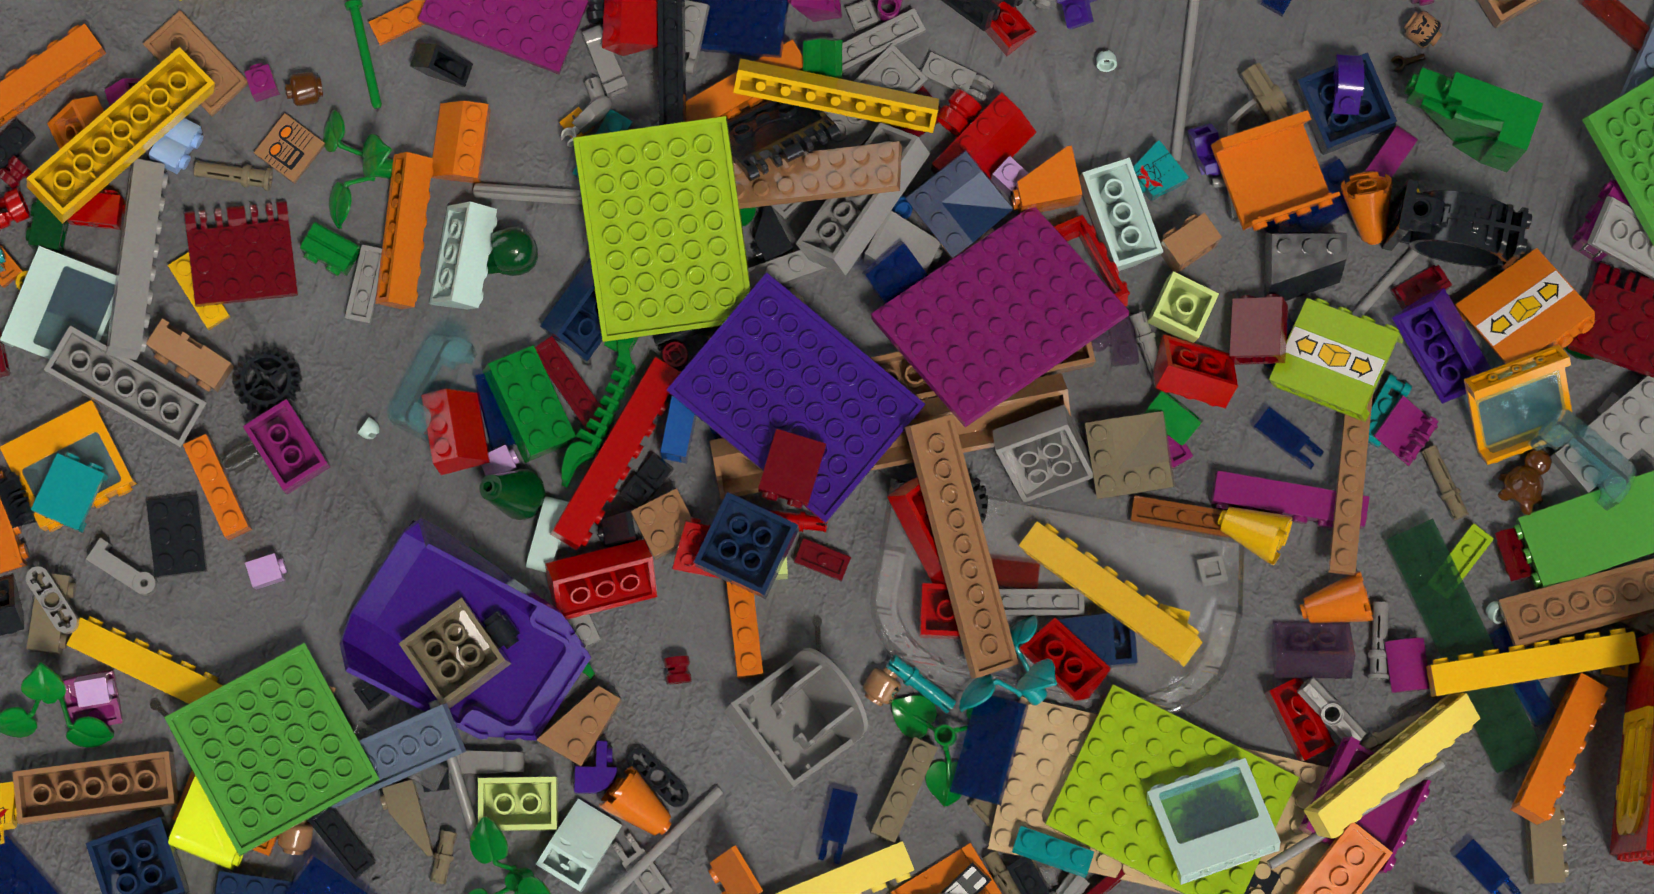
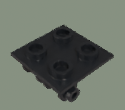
(14, 502)

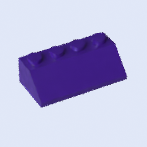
(1441, 344)

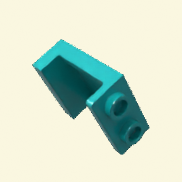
(69, 491)

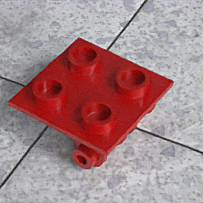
(689, 546)

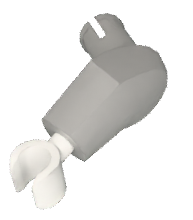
(593, 113)

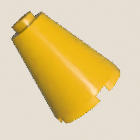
(1257, 531)

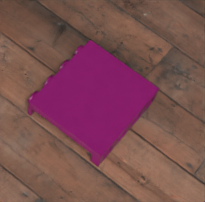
(1385, 823)

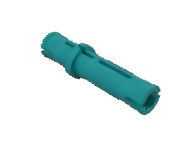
(913, 678)

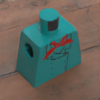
(1159, 172)

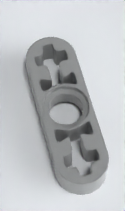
(47, 580)

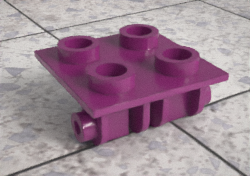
(1406, 430)

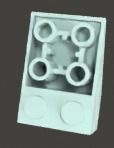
(579, 845)

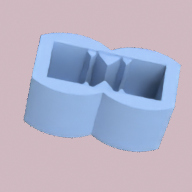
(176, 146)

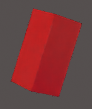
(1010, 29)
(1076, 666)
(1299, 720)

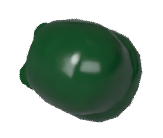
(512, 252)

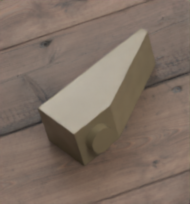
(405, 807)

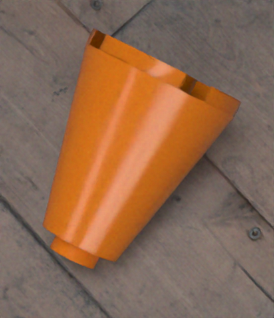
(1369, 204)
(1339, 602)
(636, 803)

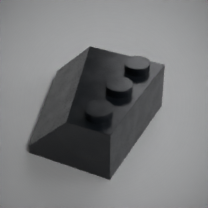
(1303, 262)

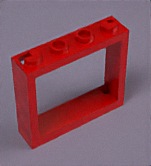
(1080, 228)

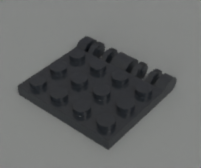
(775, 130)

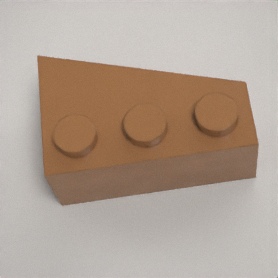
(189, 356)
(582, 726)

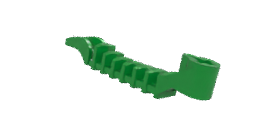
(580, 451)

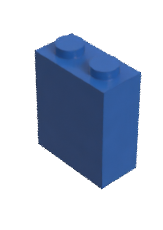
(678, 433)

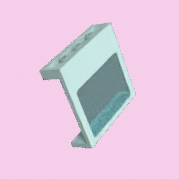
(56, 296)
(1214, 820)

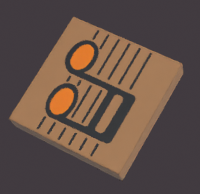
(289, 148)

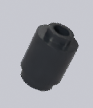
(502, 629)

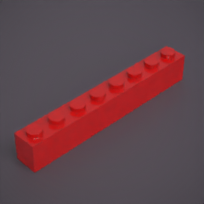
(615, 454)

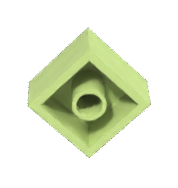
(1182, 307)

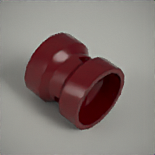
(14, 172)
(675, 359)
(677, 670)

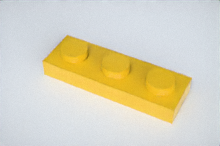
(210, 315)

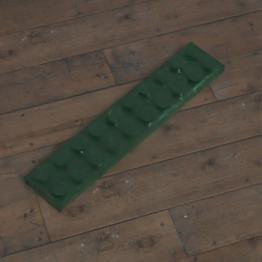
(1460, 631)

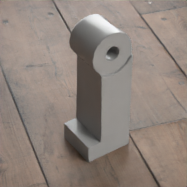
(605, 63)
(142, 582)
(490, 762)

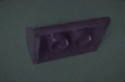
(1312, 649)

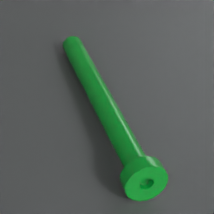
(354, 8)

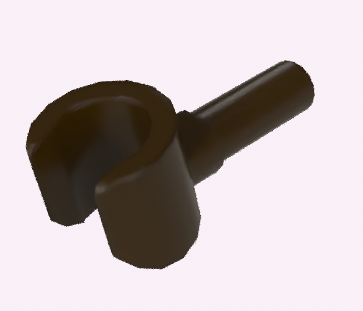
(1407, 61)

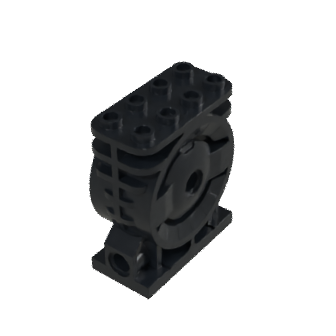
(1457, 227)

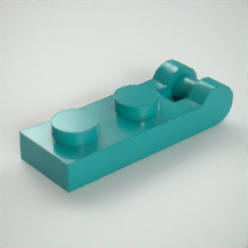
(1384, 404)

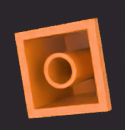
(1050, 185)

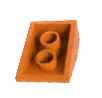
(734, 873)

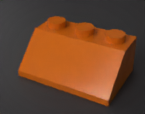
(74, 119)
(461, 141)

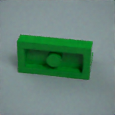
(823, 56)
(1178, 418)

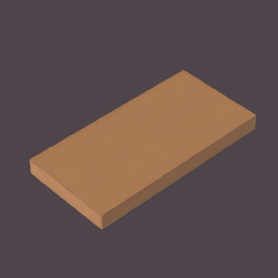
(184, 34)

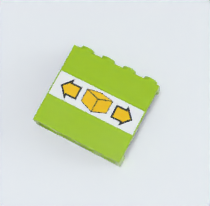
(1335, 358)

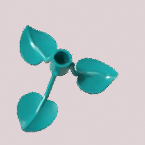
(1031, 685)

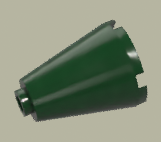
(514, 492)

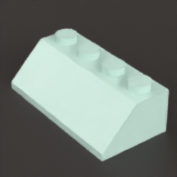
(1120, 214)
(463, 256)

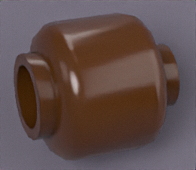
(304, 88)

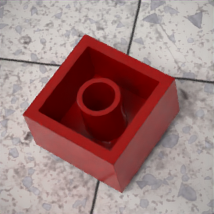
(936, 613)

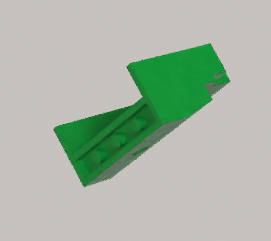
(1477, 116)

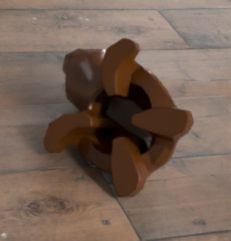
(1525, 481)

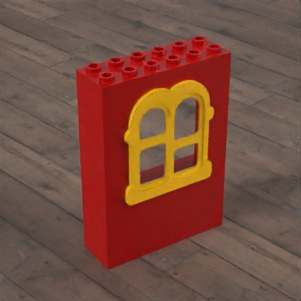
(1634, 801)

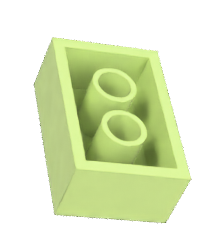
(519, 802)

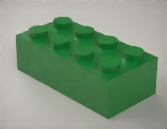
(529, 404)

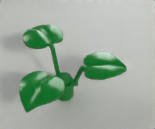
(374, 165)
(48, 686)
(914, 718)
(490, 845)

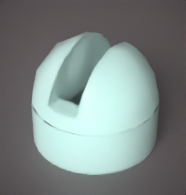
(1106, 66)
(369, 429)
(1493, 612)

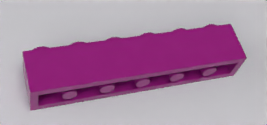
(1278, 497)

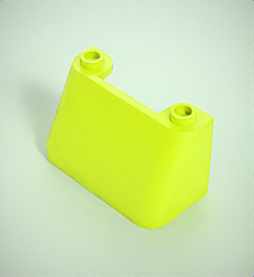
(201, 832)

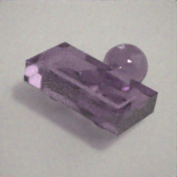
(1121, 342)

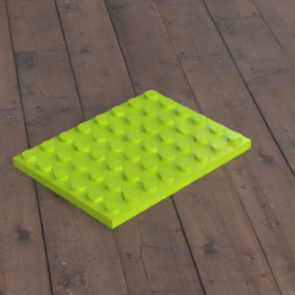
(663, 227)
(1122, 759)

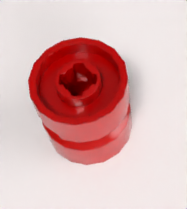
(960, 110)
(16, 207)

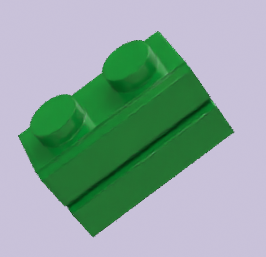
(330, 250)

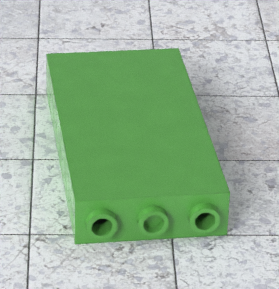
(1584, 538)

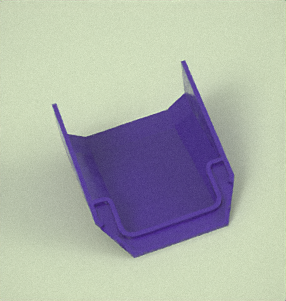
(422, 579)

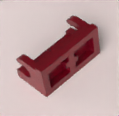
(1421, 285)

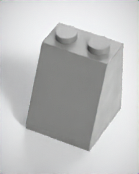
(895, 229)

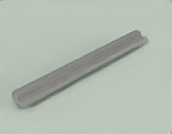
(525, 193)

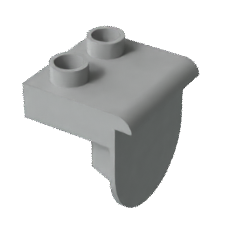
(800, 718)

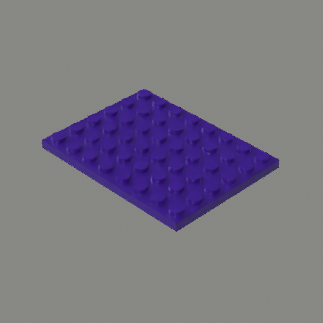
(795, 373)

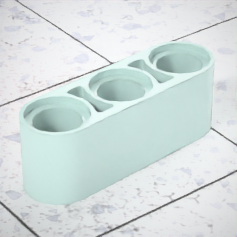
(545, 546)

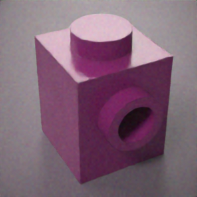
(261, 82)

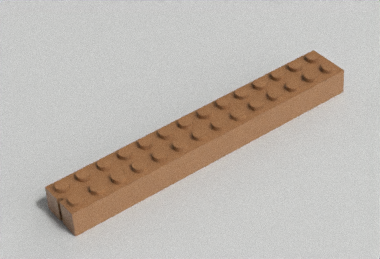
(742, 477)

